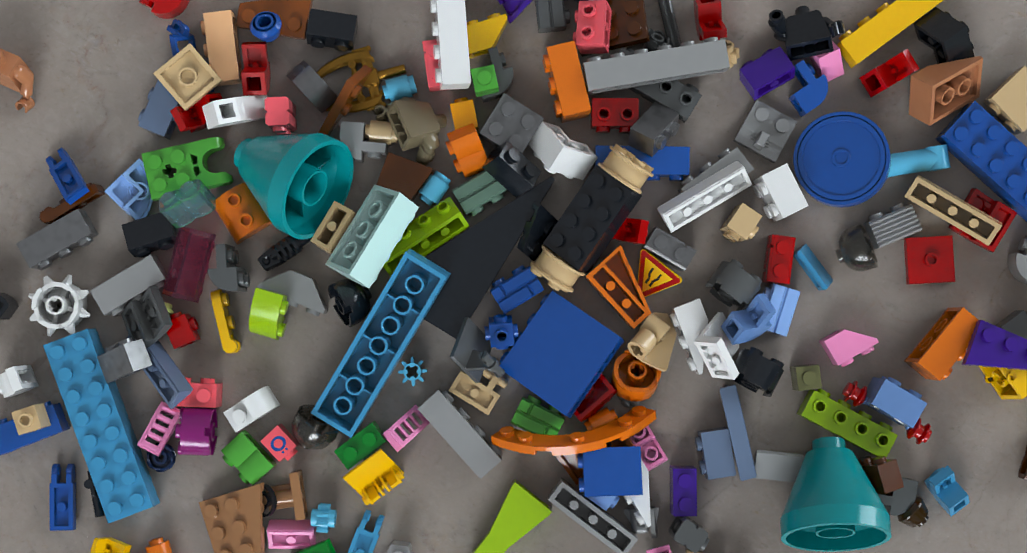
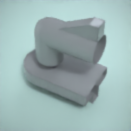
(636, 528)

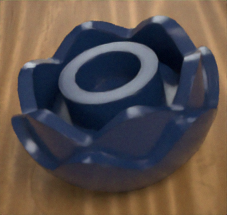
(164, 464)

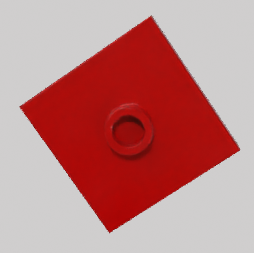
(929, 259)

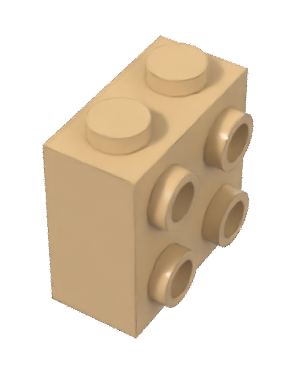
(1010, 102)

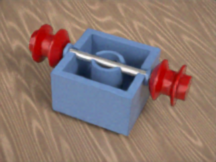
(893, 402)

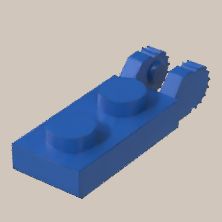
(67, 177)
(63, 499)

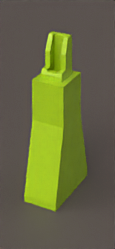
(515, 518)

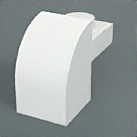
(251, 408)

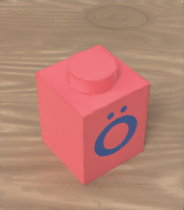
(280, 443)

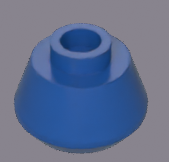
(266, 26)

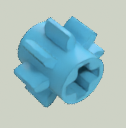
(413, 378)
(323, 518)

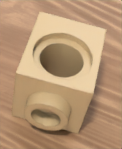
(31, 419)

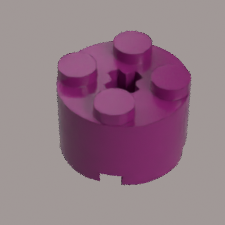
(197, 431)

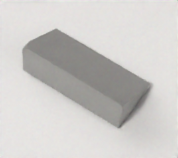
(777, 465)

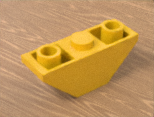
(485, 34)

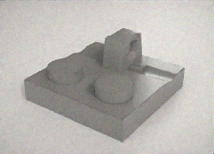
(765, 131)

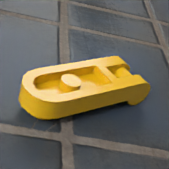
(224, 322)

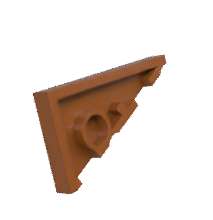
(343, 102)

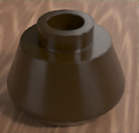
(915, 515)

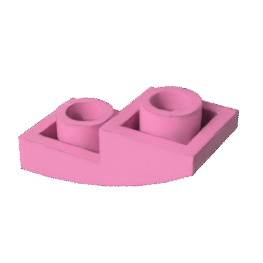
(651, 451)

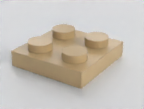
(187, 77)

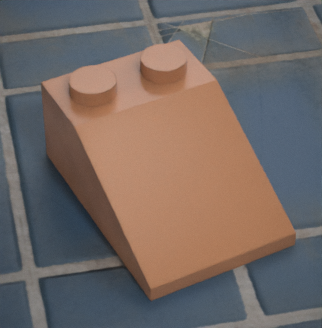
(944, 88)

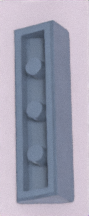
(166, 376)
(738, 432)

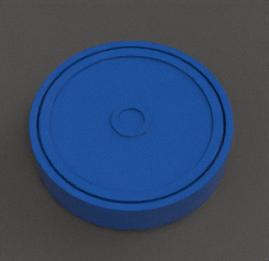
(842, 159)

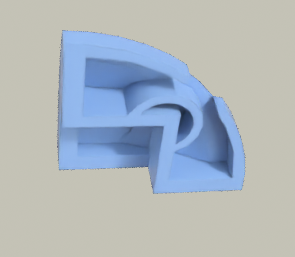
(132, 191)

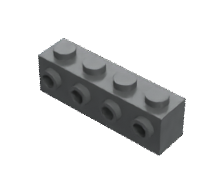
(670, 94)

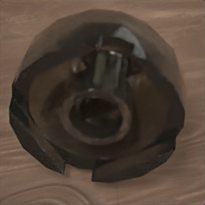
(856, 249)
(312, 431)

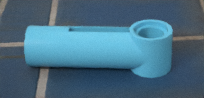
(921, 160)

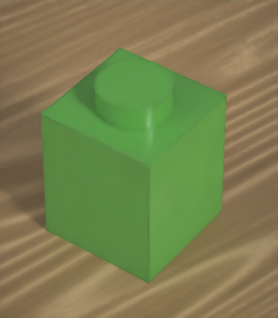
(484, 80)

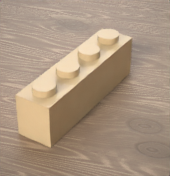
(953, 210)

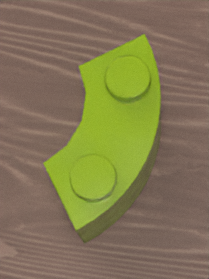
(268, 313)

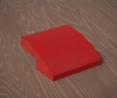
(993, 208)

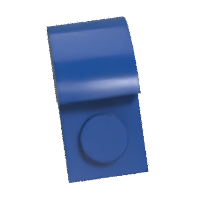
(813, 90)

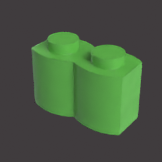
(248, 458)

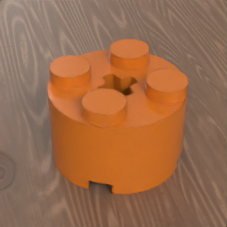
(630, 386)

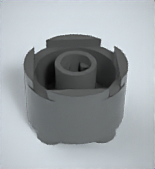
(734, 285)

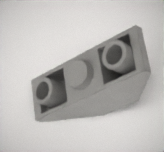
(299, 290)

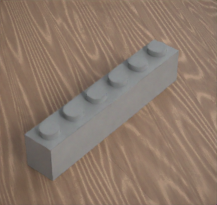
(655, 66)

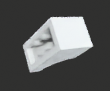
(17, 380)

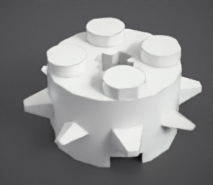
(46, 300)

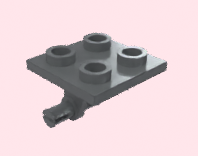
(473, 351)

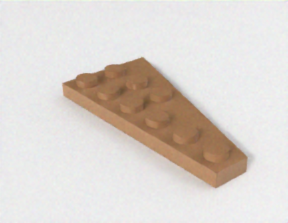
(236, 520)

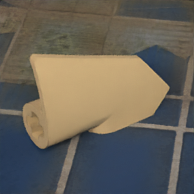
(654, 341)

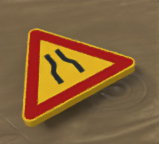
(654, 274)

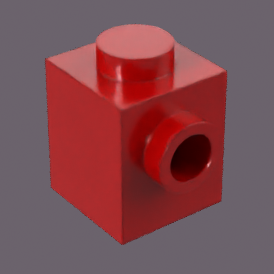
(183, 330)

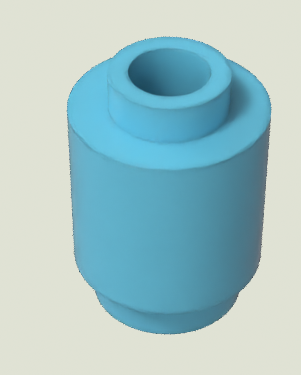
(399, 87)
(434, 188)

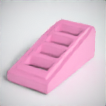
(158, 416)
(394, 439)

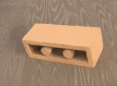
(222, 46)

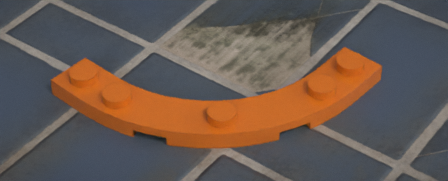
(576, 442)

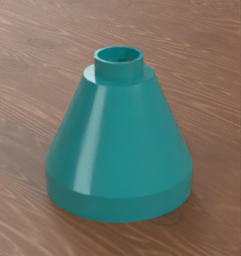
(296, 178)
(833, 503)

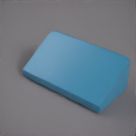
(813, 267)

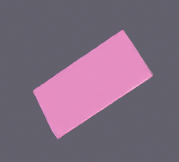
(290, 534)

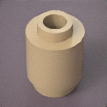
(380, 132)

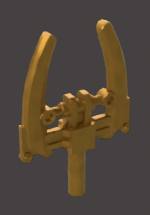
(372, 83)

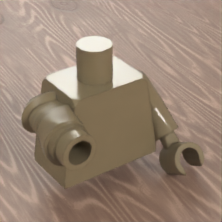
(414, 126)

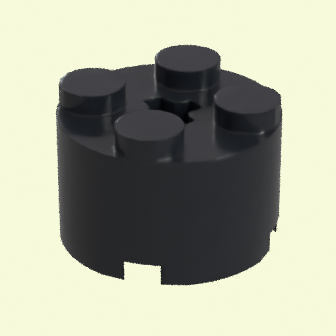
(758, 371)

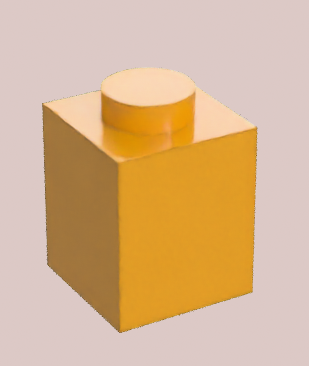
(463, 113)

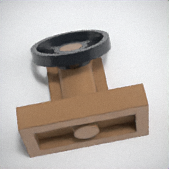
(287, 496)

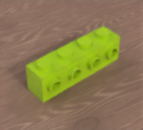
(428, 232)
(847, 424)

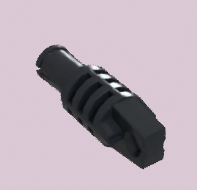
(282, 252)

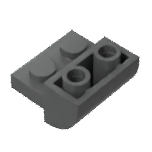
(227, 275)

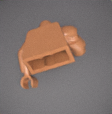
(18, 77)

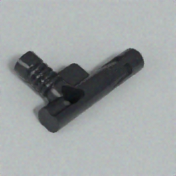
(98, 510)

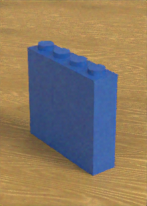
(560, 353)

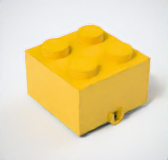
(1007, 382)

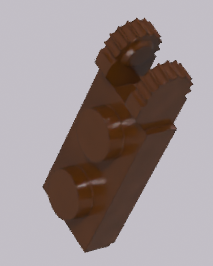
(51, 214)

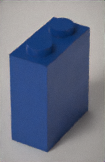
(611, 472)

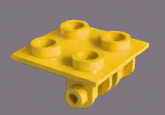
(373, 476)

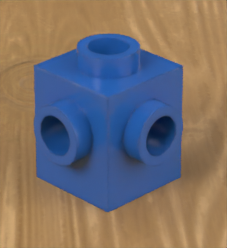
(498, 324)

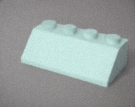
(372, 235)

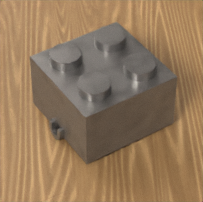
(510, 123)

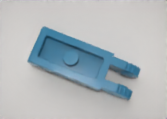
(364, 539)

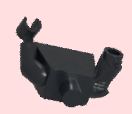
(805, 32)

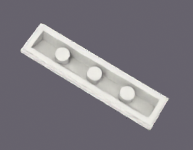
(704, 196)

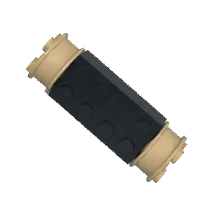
(592, 219)

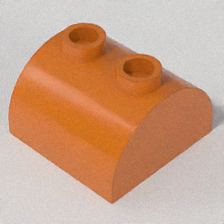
(241, 213)

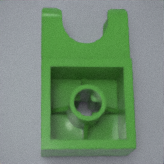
(190, 164)

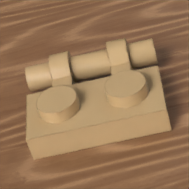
(478, 394)

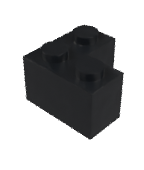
(944, 35)

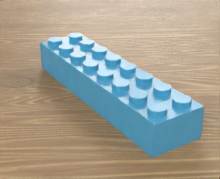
(380, 342)
(101, 426)

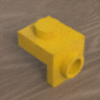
(109, 545)

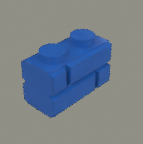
(517, 289)

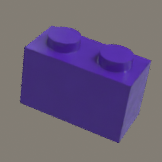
(767, 72)
(683, 490)

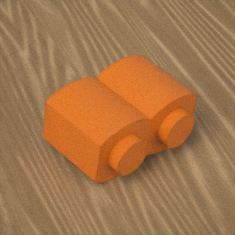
(467, 149)

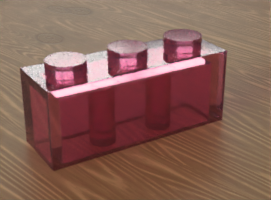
(189, 264)

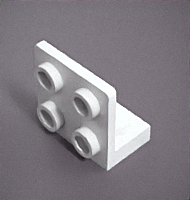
(717, 349)

